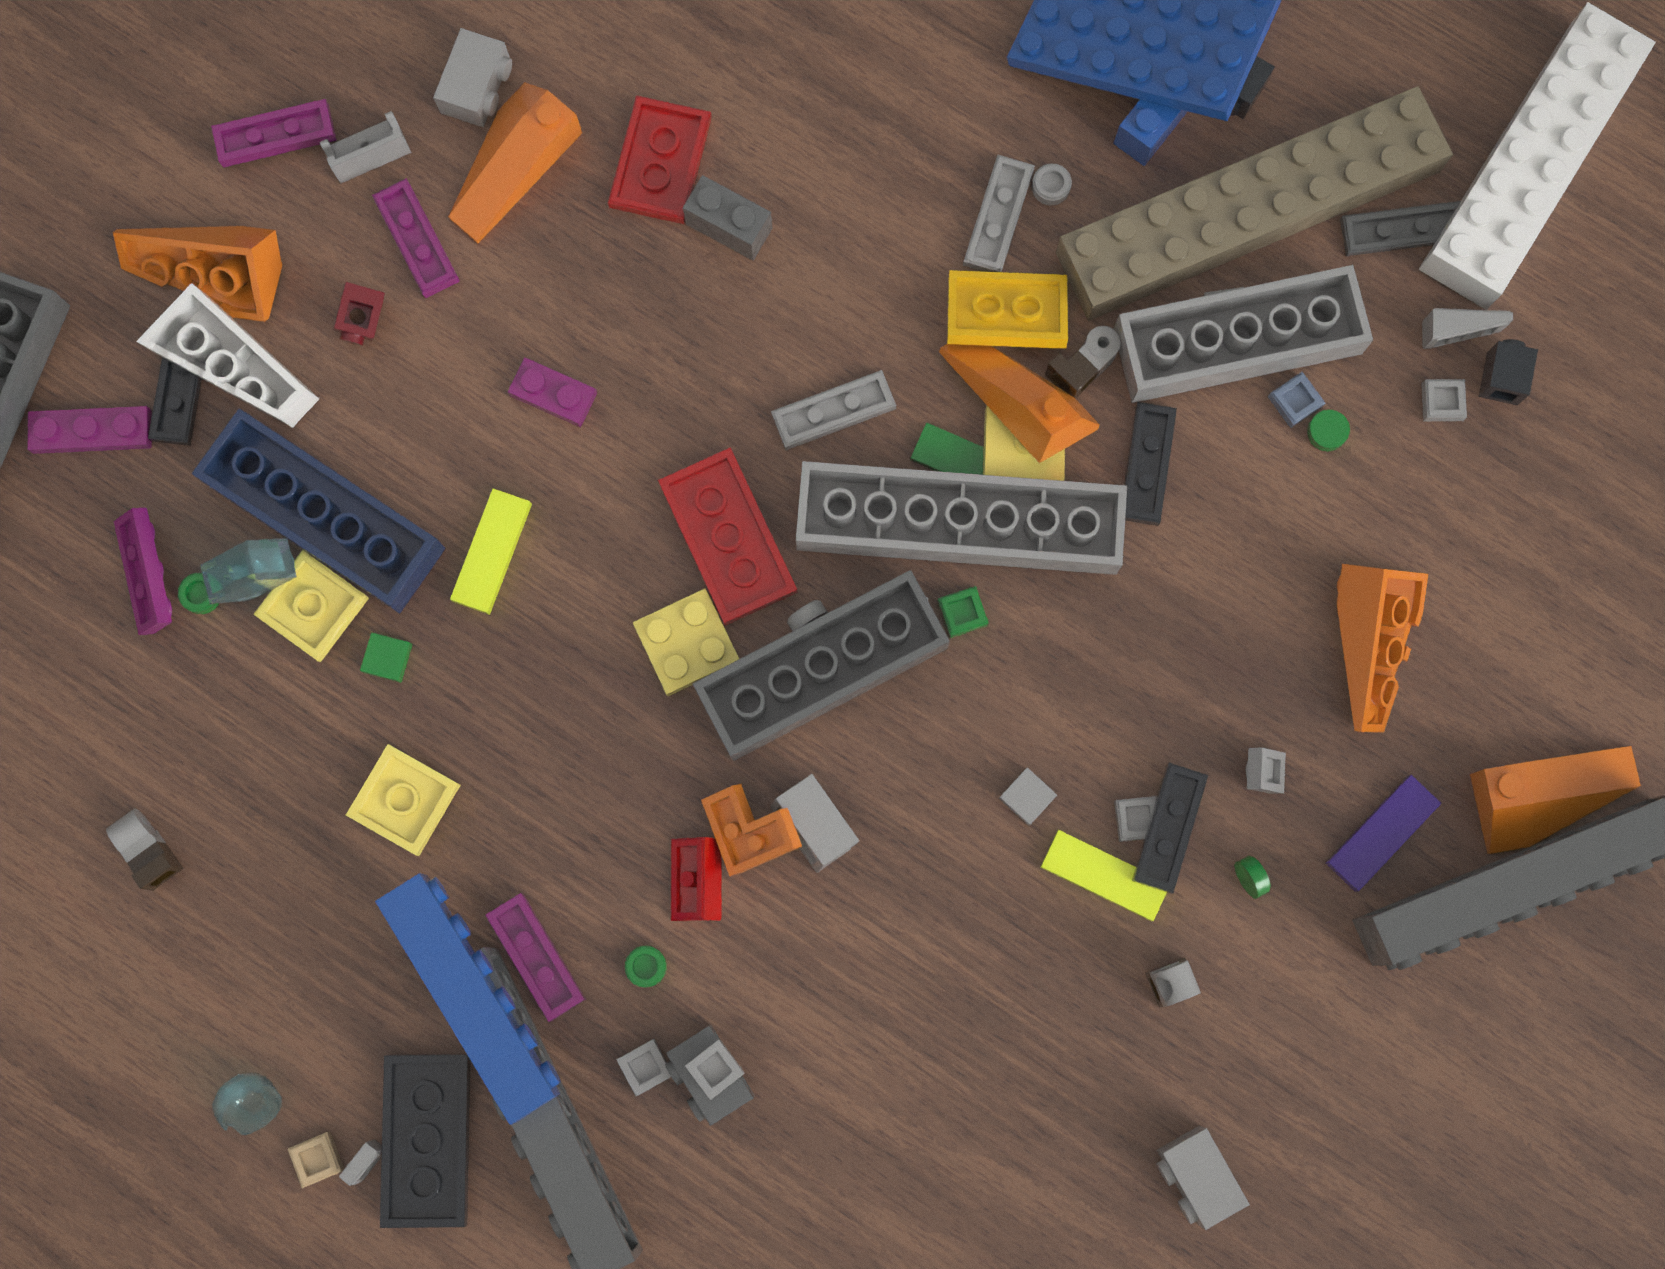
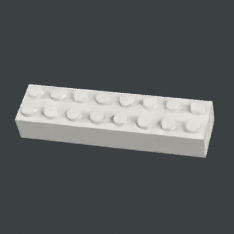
(1537, 156)

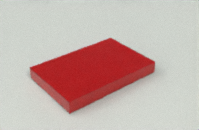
(659, 159)

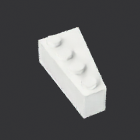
(217, 349)

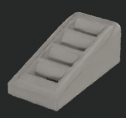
(1457, 325)

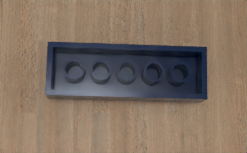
(319, 510)

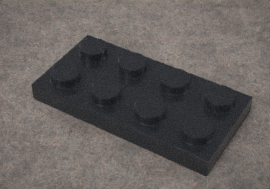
(425, 1141)

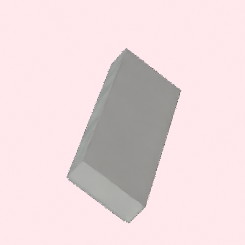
(998, 215)
(833, 410)

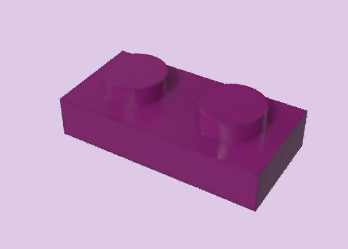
(552, 392)

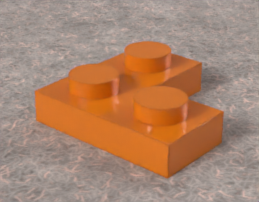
(743, 839)

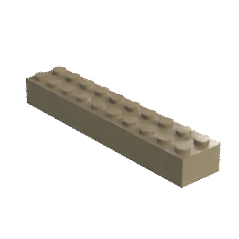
(1253, 203)

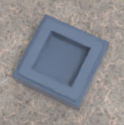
(1296, 399)

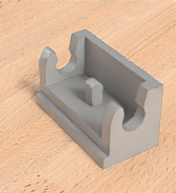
(366, 149)
(818, 823)

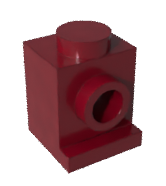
(363, 299)

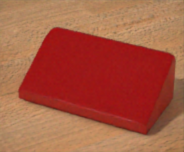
(696, 879)

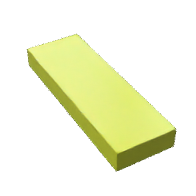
(491, 551)
(1101, 875)

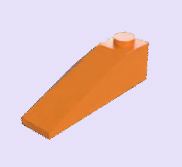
(518, 149)
(228, 263)
(1026, 403)
(1375, 621)
(1540, 797)

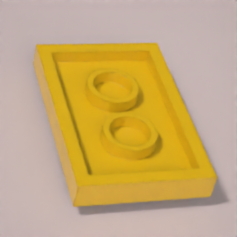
(1007, 309)

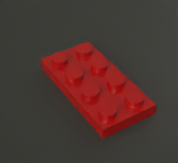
(727, 536)

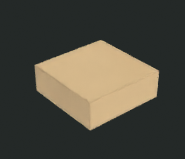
(316, 1159)

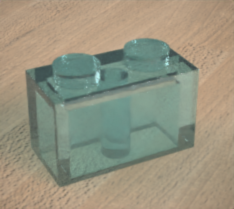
(248, 570)

